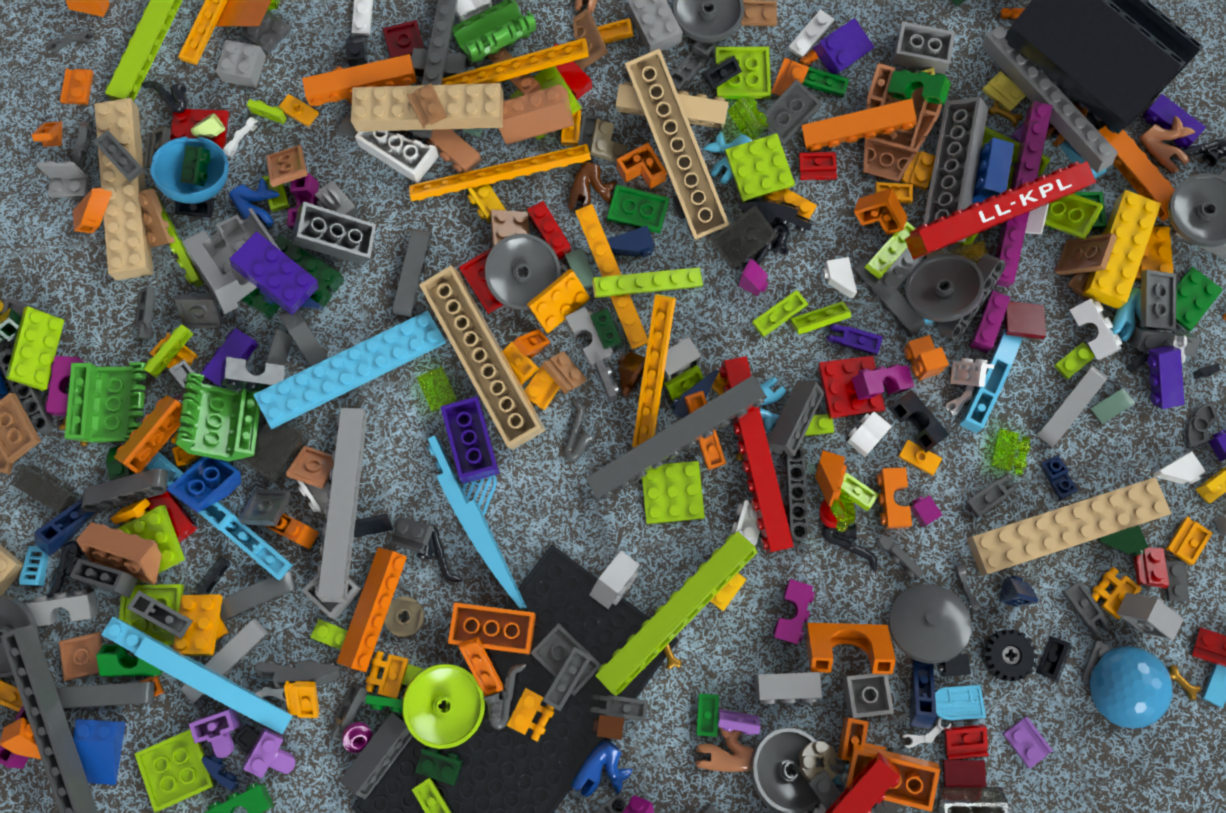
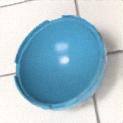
(167, 170)
(1131, 687)

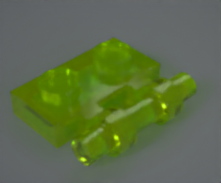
(1005, 448)

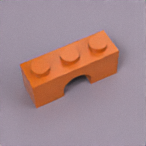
(893, 515)

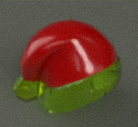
(840, 514)

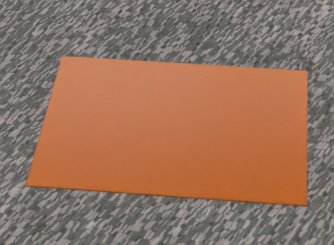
(243, 13)

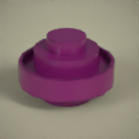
(356, 737)

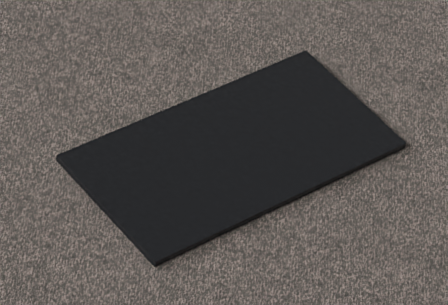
(504, 767)

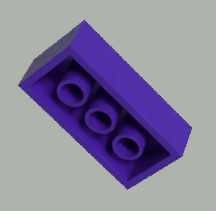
(274, 273)
(469, 440)

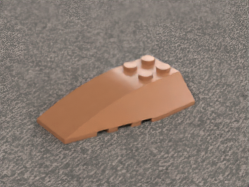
(892, 153)

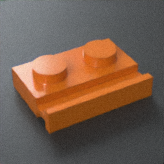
(788, 74)
(76, 86)

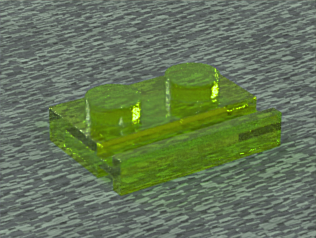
(436, 389)

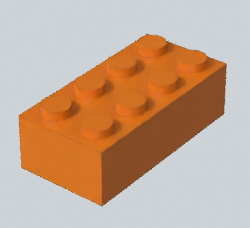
(495, 627)
(917, 776)

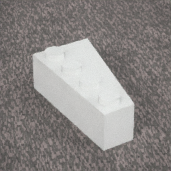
(402, 154)

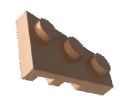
(585, 27)
(155, 225)

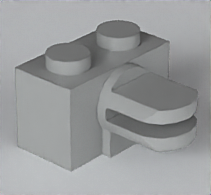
(334, 199)

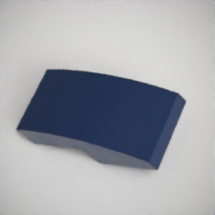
(1058, 477)
(216, 767)

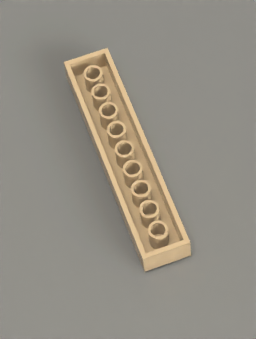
(677, 144)
(125, 232)
(482, 358)
(1068, 526)

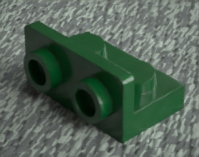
(195, 166)
(606, 329)
(439, 766)

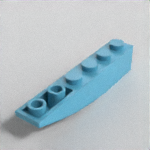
(985, 397)

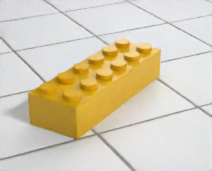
(1132, 224)

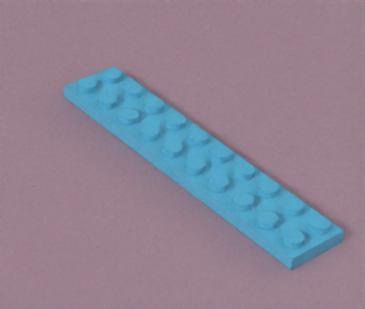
(349, 369)

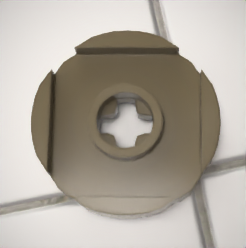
(413, 610)
(820, 751)

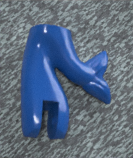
(242, 196)
(590, 772)

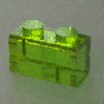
(748, 117)

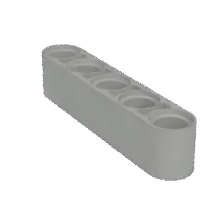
(1073, 405)
(230, 655)

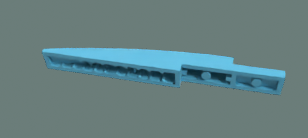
(474, 522)
(230, 525)
(197, 675)

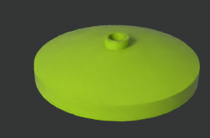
(459, 716)

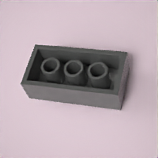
(333, 233)

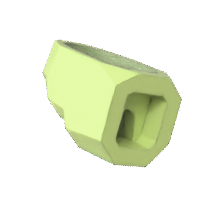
(208, 127)

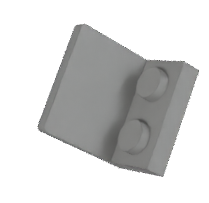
(65, 179)

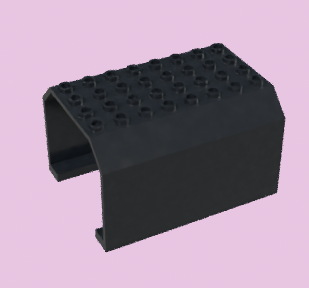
(1104, 52)

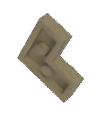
(601, 143)

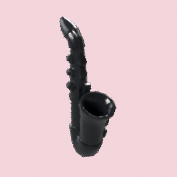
(176, 101)
(1215, 151)
(779, 243)
(841, 539)
(434, 545)
(69, 557)

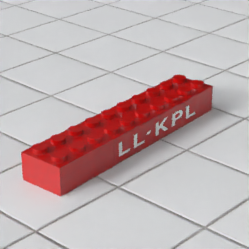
(999, 209)

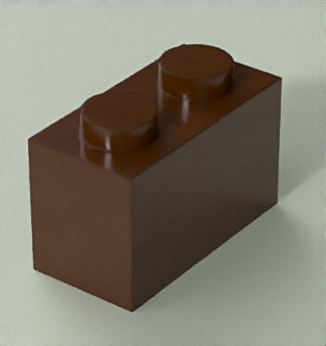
(609, 726)

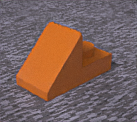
(49, 134)
(531, 343)

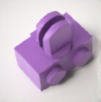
(216, 730)
(267, 754)

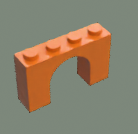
(869, 637)

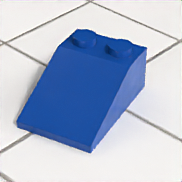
(206, 483)
(99, 748)

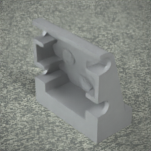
(212, 255)

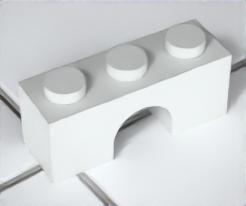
(1106, 341)

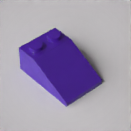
(843, 47)

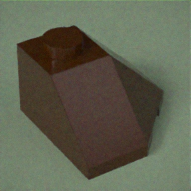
(630, 371)

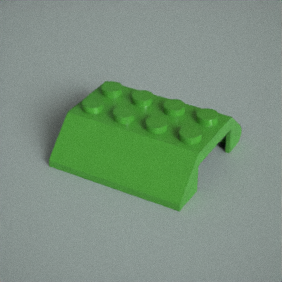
(492, 30)
(104, 402)
(217, 421)

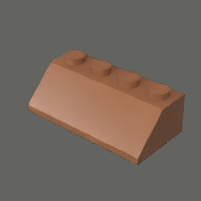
(536, 114)
(121, 551)

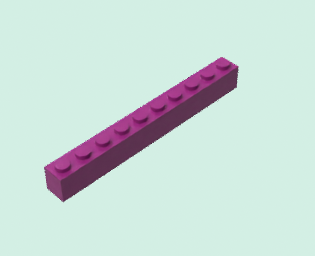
(1025, 170)

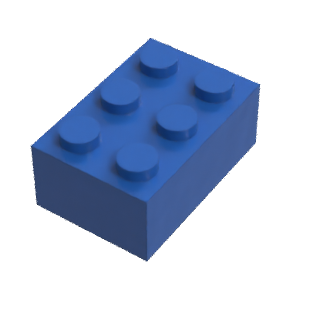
(993, 169)

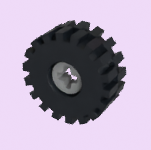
(999, 664)

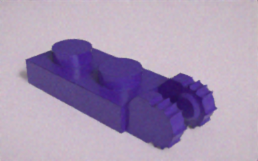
(856, 339)

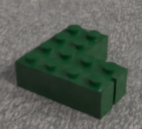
(319, 270)

